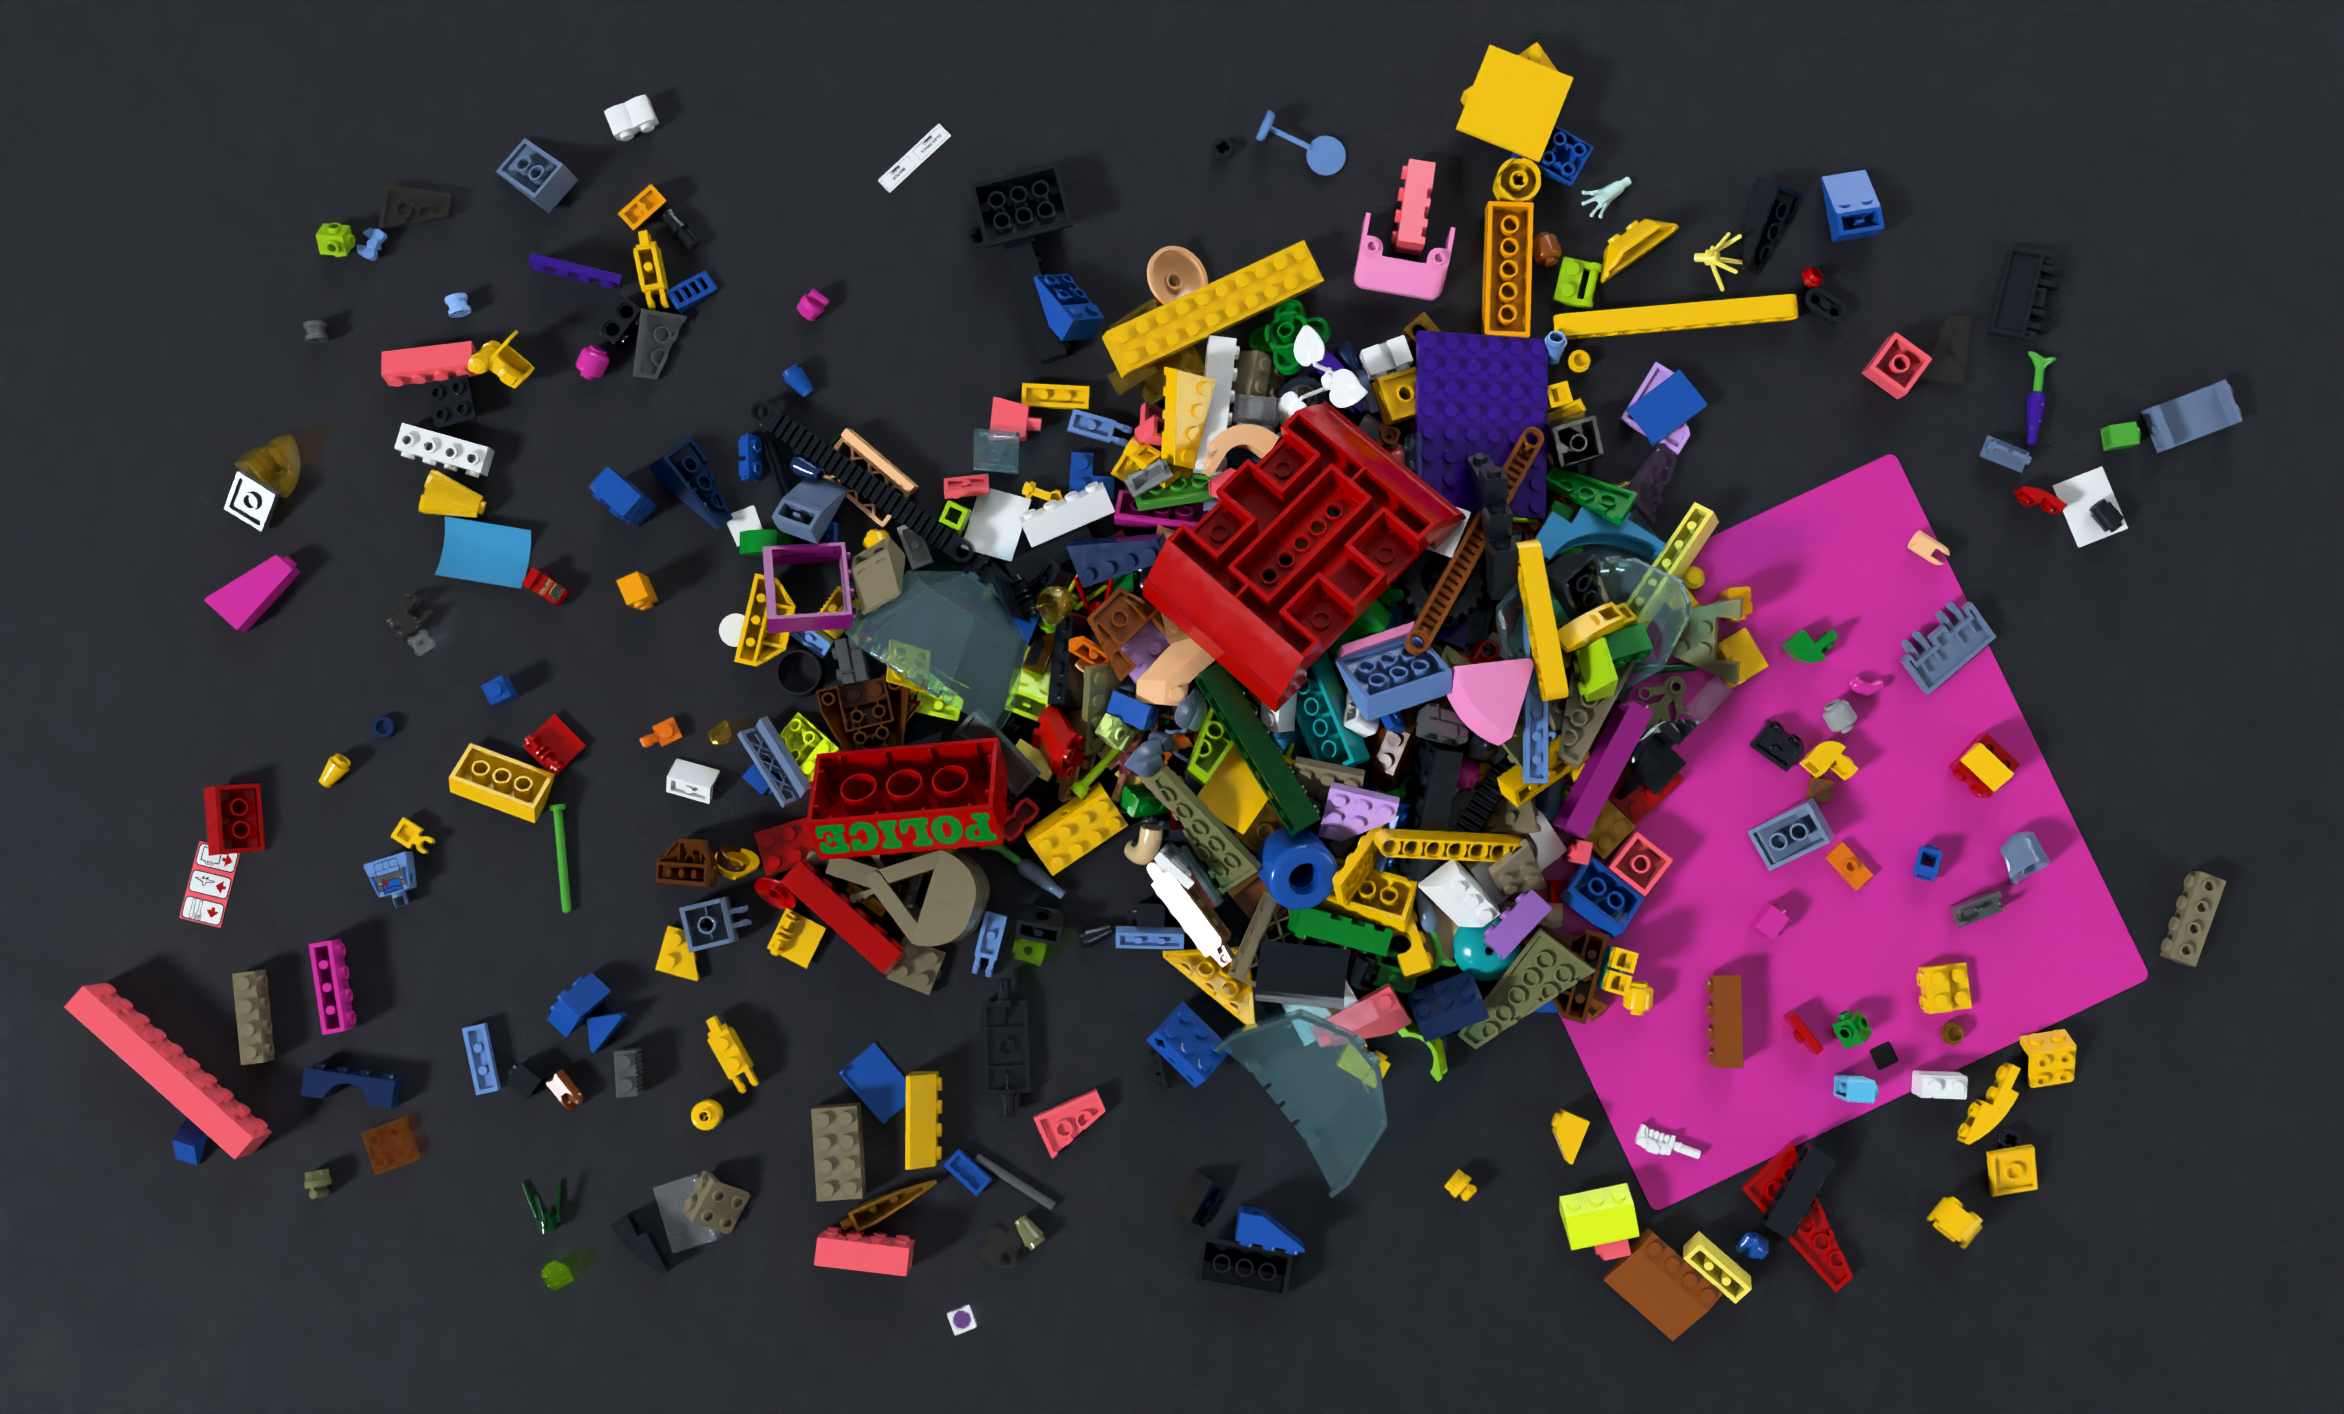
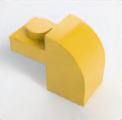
(1828, 756)

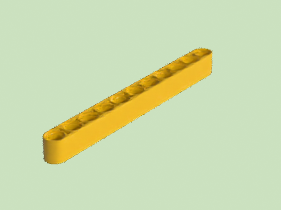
(1677, 316)

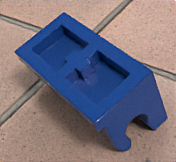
(1132, 711)

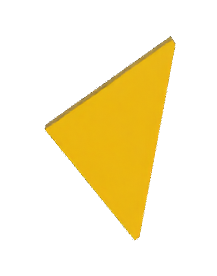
(1213, 979)

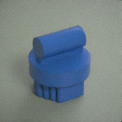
(1753, 1246)

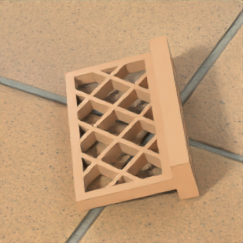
(881, 464)

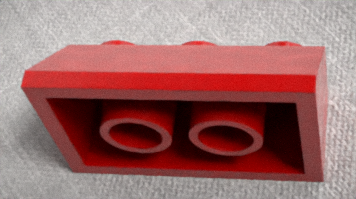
(234, 819)

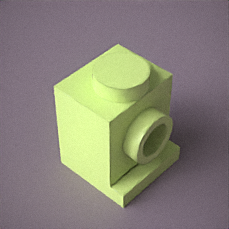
(1114, 732)

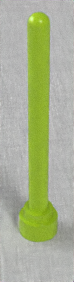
(1082, 786)

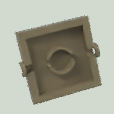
(918, 967)

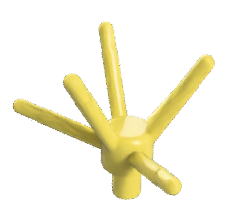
(1712, 258)

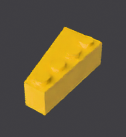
(1184, 415)

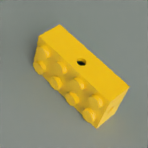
(1075, 829)

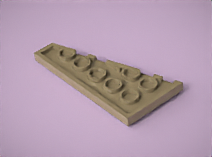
(1585, 719)

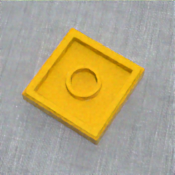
(2012, 1170)

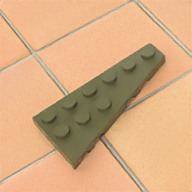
(1212, 841)
(1531, 981)

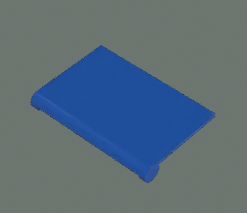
(1666, 407)
(876, 1083)

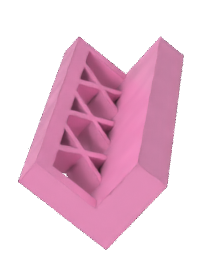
(1374, 640)

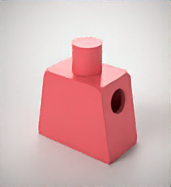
(1013, 418)

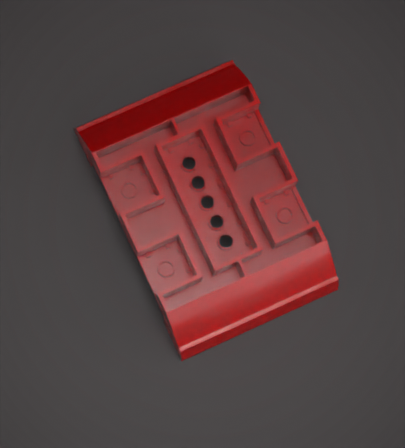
(1275, 630)

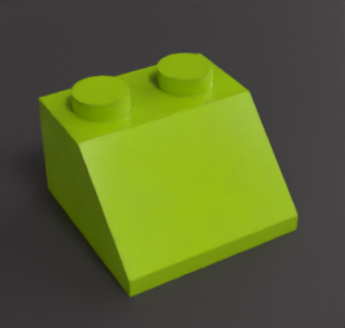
(1595, 671)

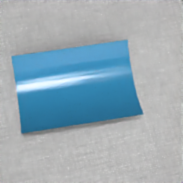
(485, 552)

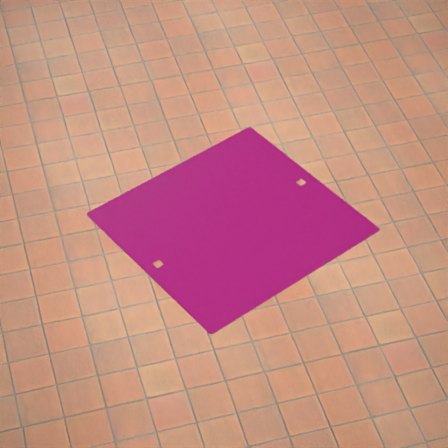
(2056, 949)

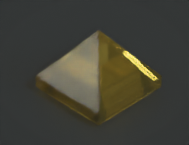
(720, 734)

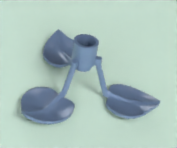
(1147, 757)

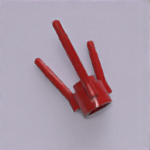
(1089, 609)

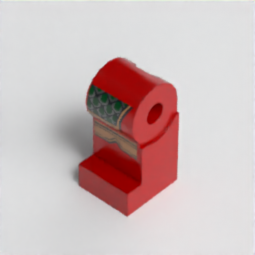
(545, 586)

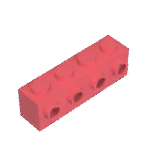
(427, 363)

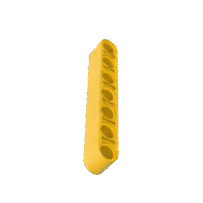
(1541, 621)
(1442, 842)

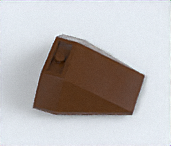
(866, 713)

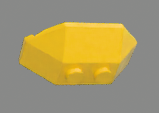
(1633, 244)
(755, 642)

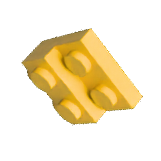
(1944, 987)

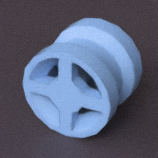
(457, 305)

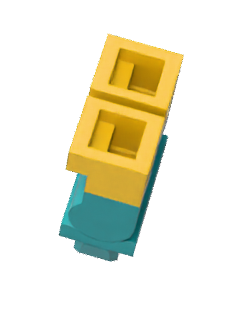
(1612, 969)

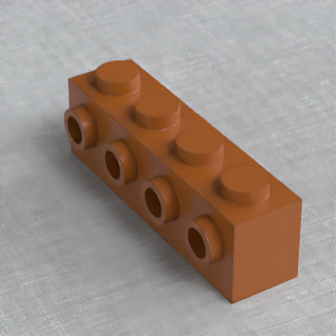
(1724, 1021)

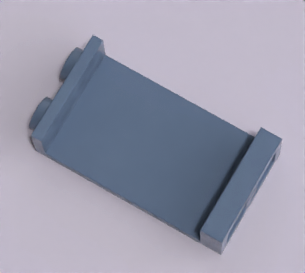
(2192, 416)

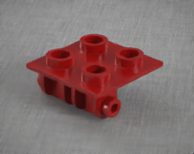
(553, 745)

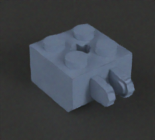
(724, 925)

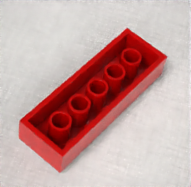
(841, 916)

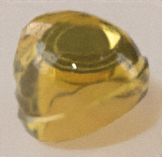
(1054, 604)

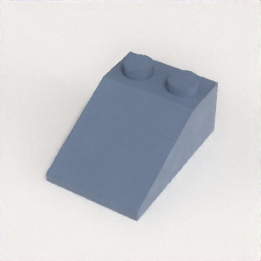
(537, 175)
(1791, 834)

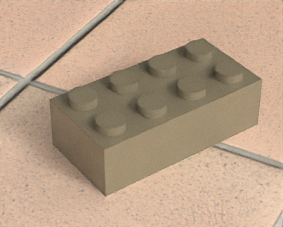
(838, 1152)

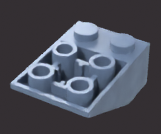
(809, 508)

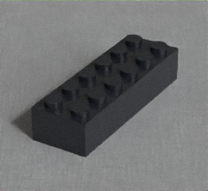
(1430, 799)

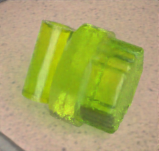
(556, 1275)

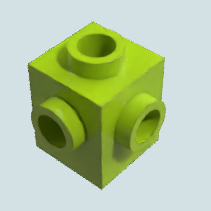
(335, 239)

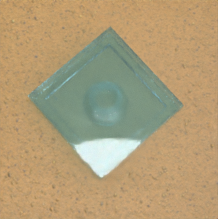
(996, 451)

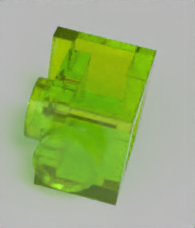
(1038, 951)

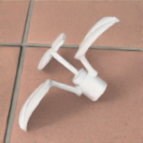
(1343, 383)

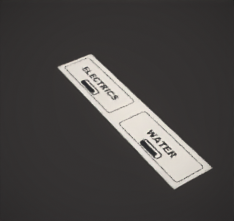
(914, 158)

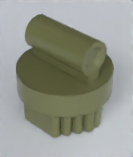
(317, 1182)

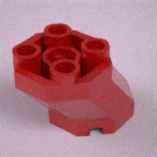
(1058, 742)

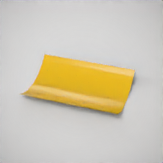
(1234, 792)

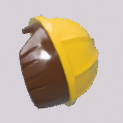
(736, 862)

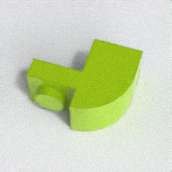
(955, 516)

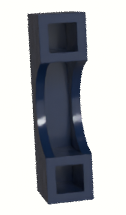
(379, 1090)

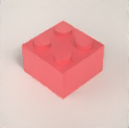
(1896, 365)
(1639, 863)

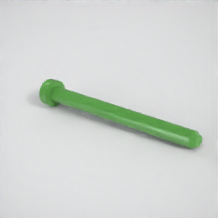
(561, 856)

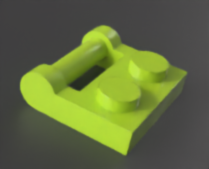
(1570, 279)

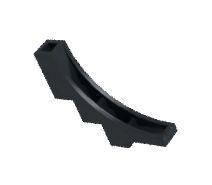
(1497, 522)

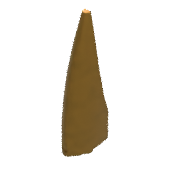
(879, 1208)

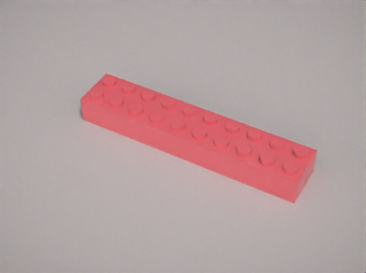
(168, 1069)

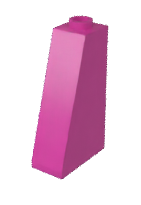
(254, 592)

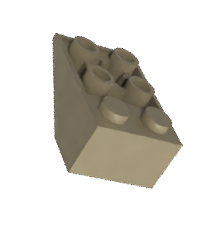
(878, 574)

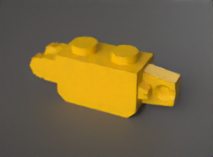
(651, 270)
(730, 1053)

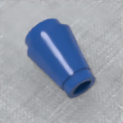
(798, 380)

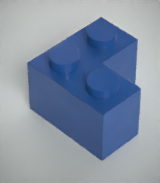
(577, 1004)

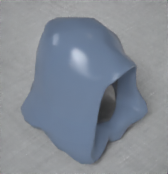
(2023, 856)

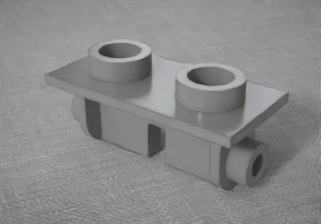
(1148, 477)

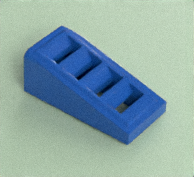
(689, 302)

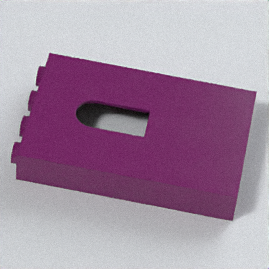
(1603, 768)

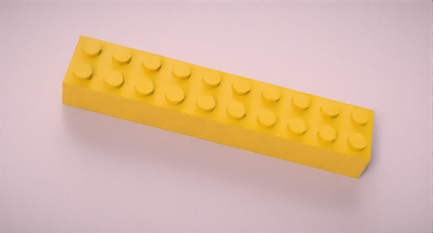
(1212, 309)

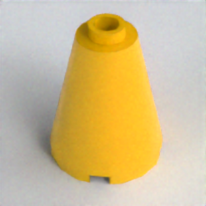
(449, 497)

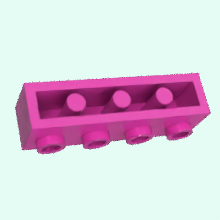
(332, 986)

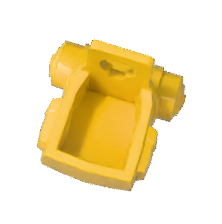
(502, 361)

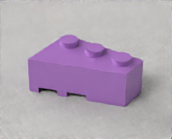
(1516, 923)

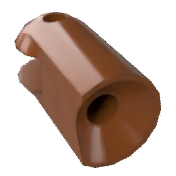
(565, 1090)

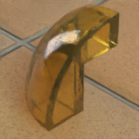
(274, 464)

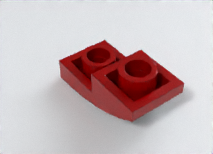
(2032, 496)

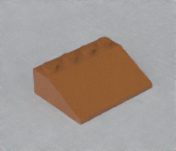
(1662, 1285)

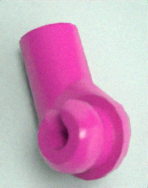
(1863, 688)

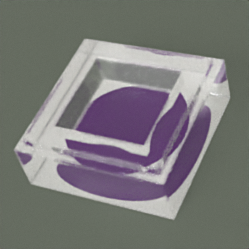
(961, 1320)

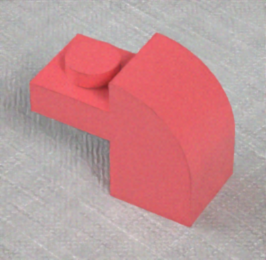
(1150, 425)

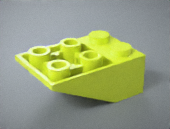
(1032, 692)
(805, 742)

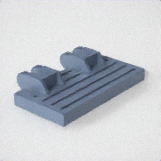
(1950, 649)

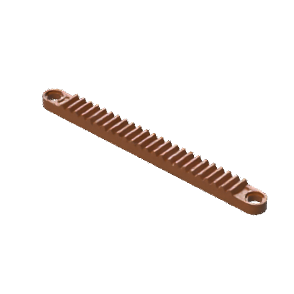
(1469, 550)

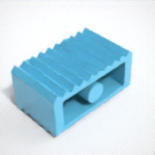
(1855, 1088)

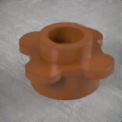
(1394, 433)

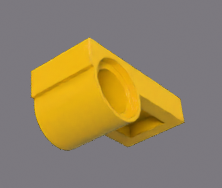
(1126, 464)

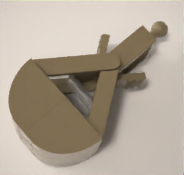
(953, 899)

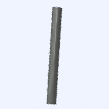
(1014, 1181)

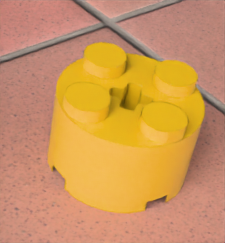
(1517, 170)
(1955, 1221)

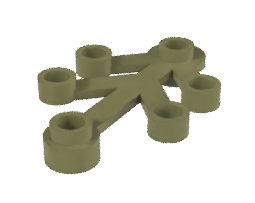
(1661, 708)

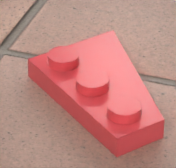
(1065, 1121)

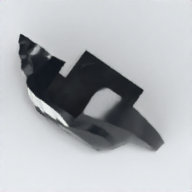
(1654, 759)

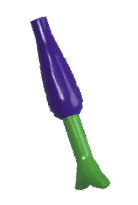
(2036, 399)

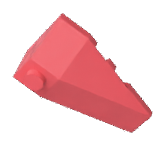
(1373, 1014)

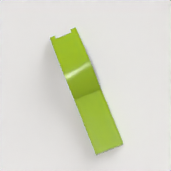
(1436, 1046)

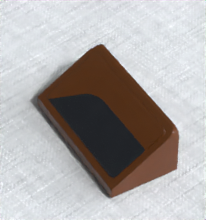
(1040, 652)

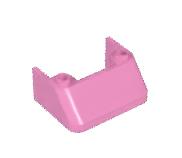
(1399, 275)

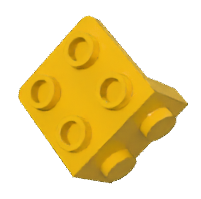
(2050, 1057)

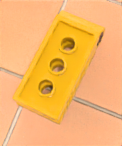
(1387, 391)

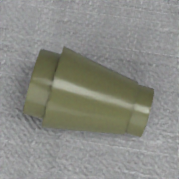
(1029, 1232)

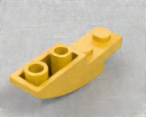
(1594, 625)
(1987, 1114)

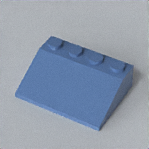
(1393, 679)

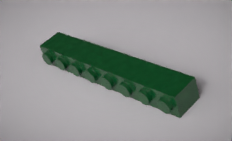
(1258, 749)

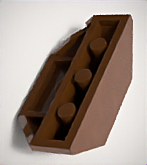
(1390, 751)
(688, 863)
(1576, 1000)

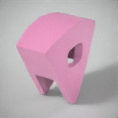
(1490, 696)

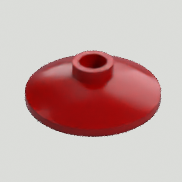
(775, 893)

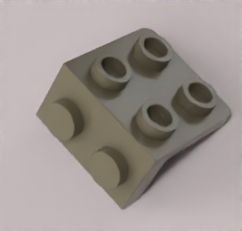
(715, 1204)

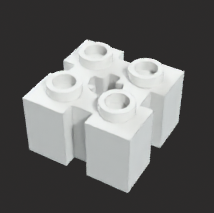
(1386, 358)

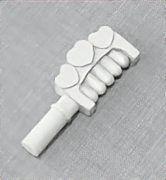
(1658, 1142)

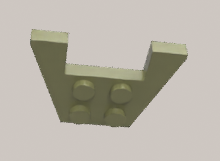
(1699, 638)

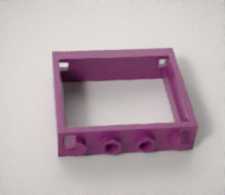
(808, 554)

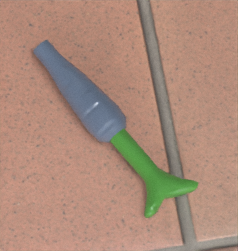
(1029, 870)
(1430, 924)

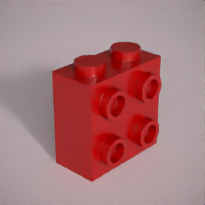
(1963, 773)

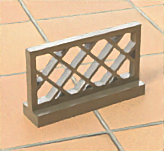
(1255, 933)

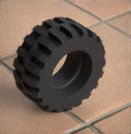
(1416, 596)

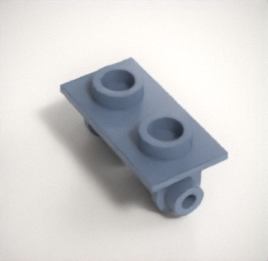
(2005, 454)

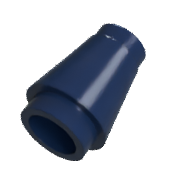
(1348, 356)
(806, 468)

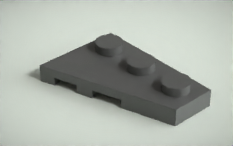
(654, 341)

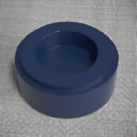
(384, 727)

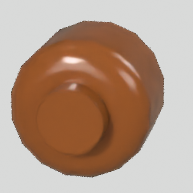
(1546, 249)

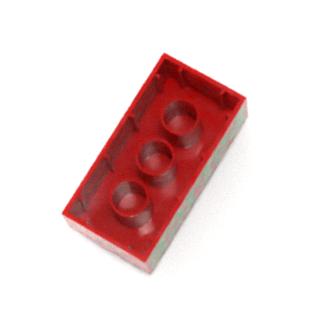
(908, 799)

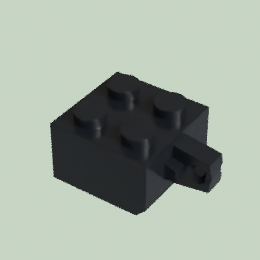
(1574, 441)

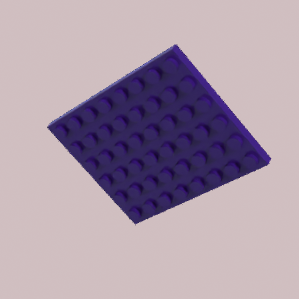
(1479, 399)

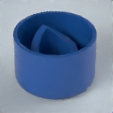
(1282, 854)

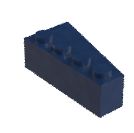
(1109, 558)

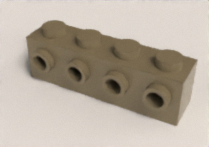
(2192, 918)
(253, 1017)

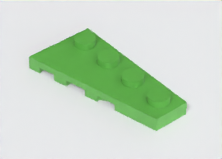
(1178, 493)

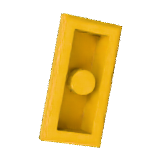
(1986, 766)

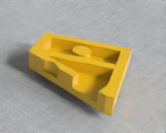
(675, 955)

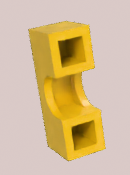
(1414, 961)

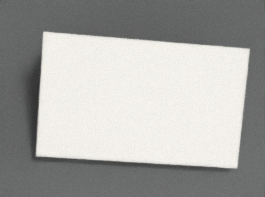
(691, 780)

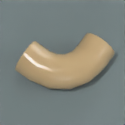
(1147, 846)

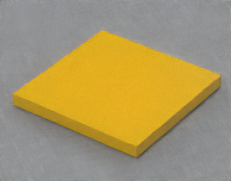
(1514, 103)

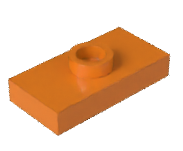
(1848, 866)

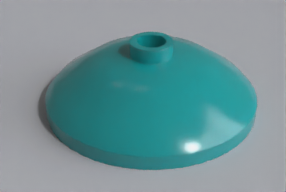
(1471, 955)

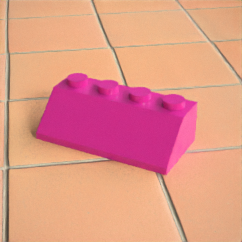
(1170, 517)

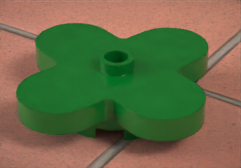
(1281, 334)

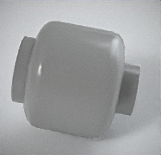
(1839, 716)

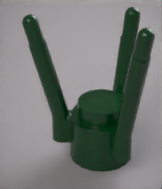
(545, 1220)

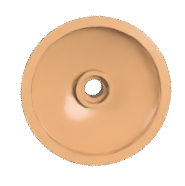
(1179, 268)

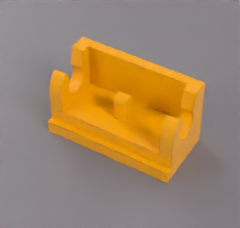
(642, 207)

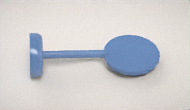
(1323, 155)

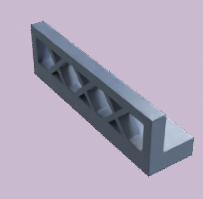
(780, 762)

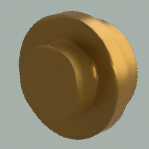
(1952, 1033)

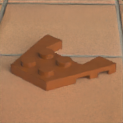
(1118, 622)

